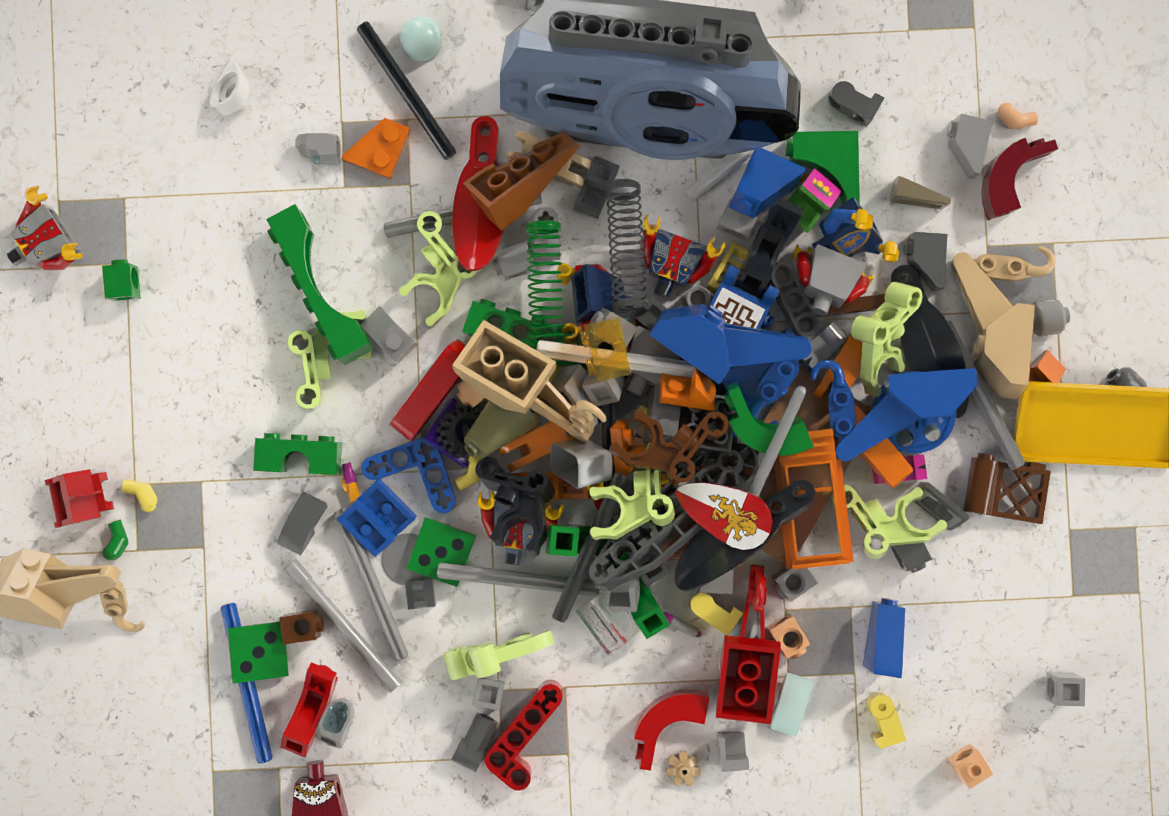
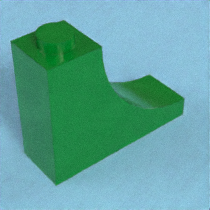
(830, 153)

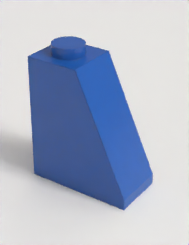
(764, 181)
(885, 639)

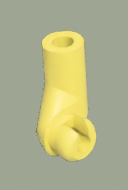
(470, 477)

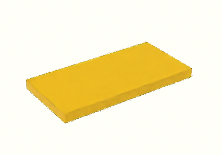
(1093, 424)

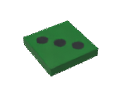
(437, 545)
(257, 652)

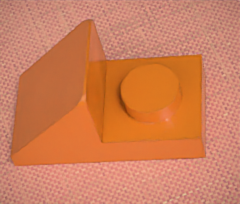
(1046, 369)
(688, 392)
(624, 437)

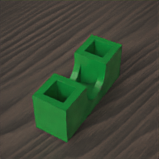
(273, 453)

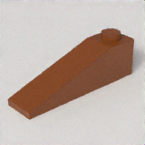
(511, 188)

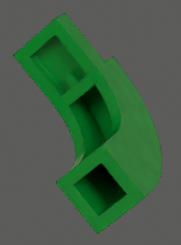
(760, 434)
(567, 539)
(649, 614)

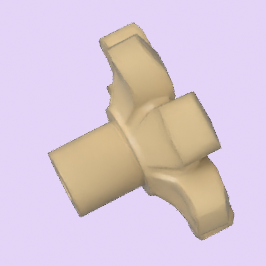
(680, 764)

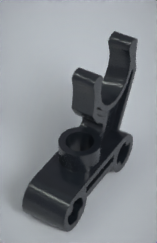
(523, 495)

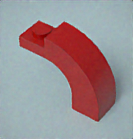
(315, 697)
(663, 711)

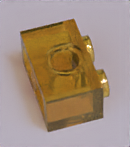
(617, 362)

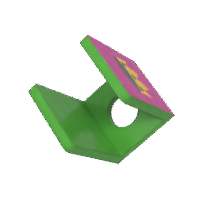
(815, 196)

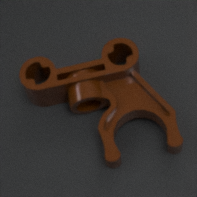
(666, 455)

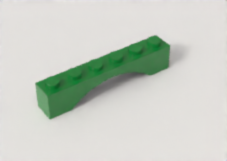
(295, 238)

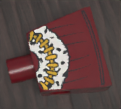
(318, 793)

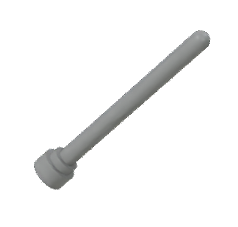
(777, 441)

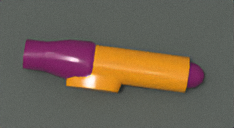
(349, 482)

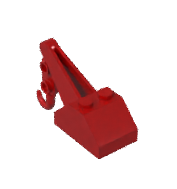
(749, 664)

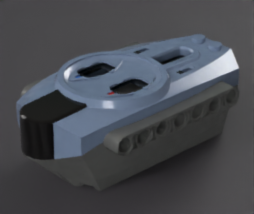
(629, 79)

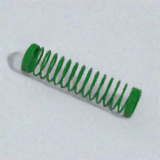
(543, 227)

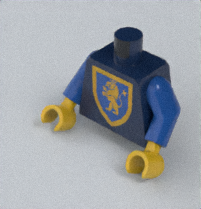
(853, 231)

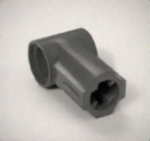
(472, 747)

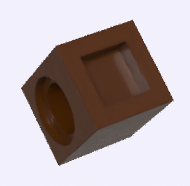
(290, 631)

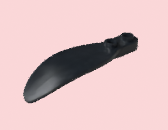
(928, 338)
(710, 558)

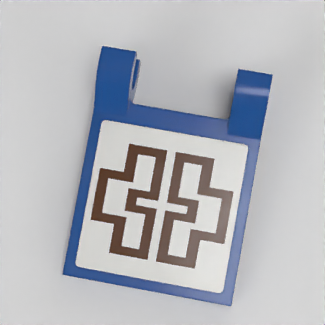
(739, 306)

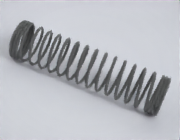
(624, 198)

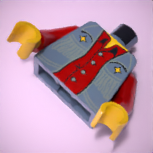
(519, 534)

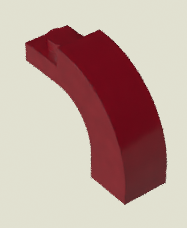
(998, 183)

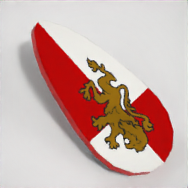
(727, 513)

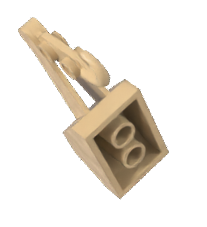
(1002, 329)
(514, 377)
(44, 589)

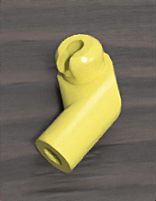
(143, 492)

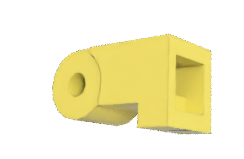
(705, 607)
(886, 720)

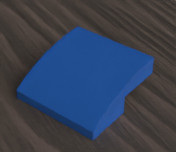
(376, 517)

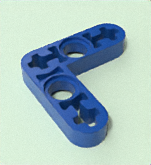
(415, 459)

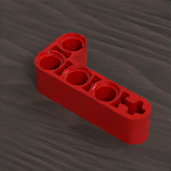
(428, 393)
(528, 730)

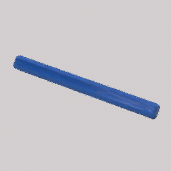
(249, 697)

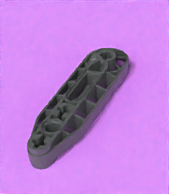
(715, 472)

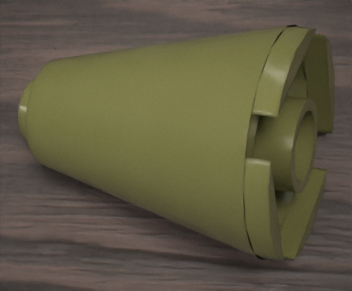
(497, 428)

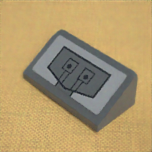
(940, 506)

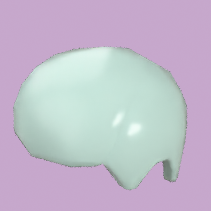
(421, 38)

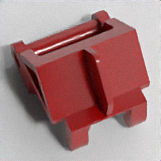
(81, 496)

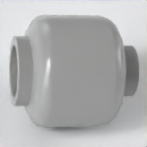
(1050, 317)

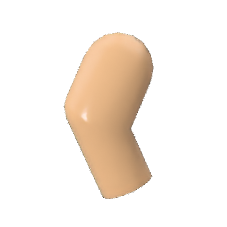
(1014, 118)

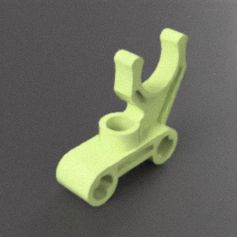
(445, 261)
(881, 329)
(316, 360)
(636, 508)
(888, 530)
(485, 658)

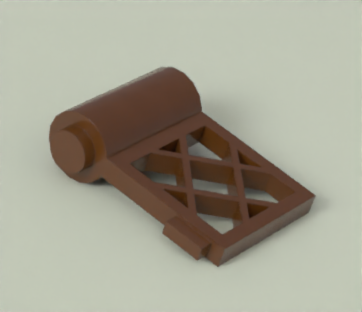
(986, 483)

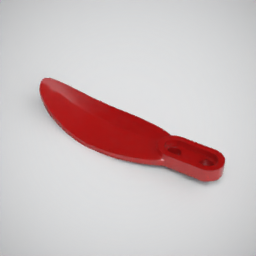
(473, 233)

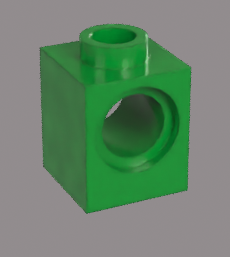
(121, 281)

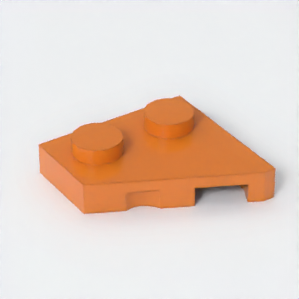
(379, 148)

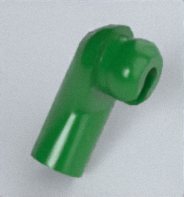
(117, 543)

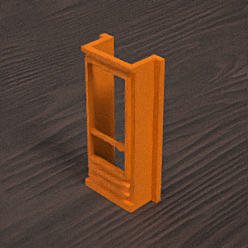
(822, 453)

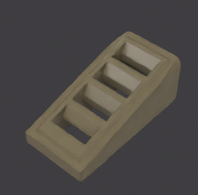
(912, 193)

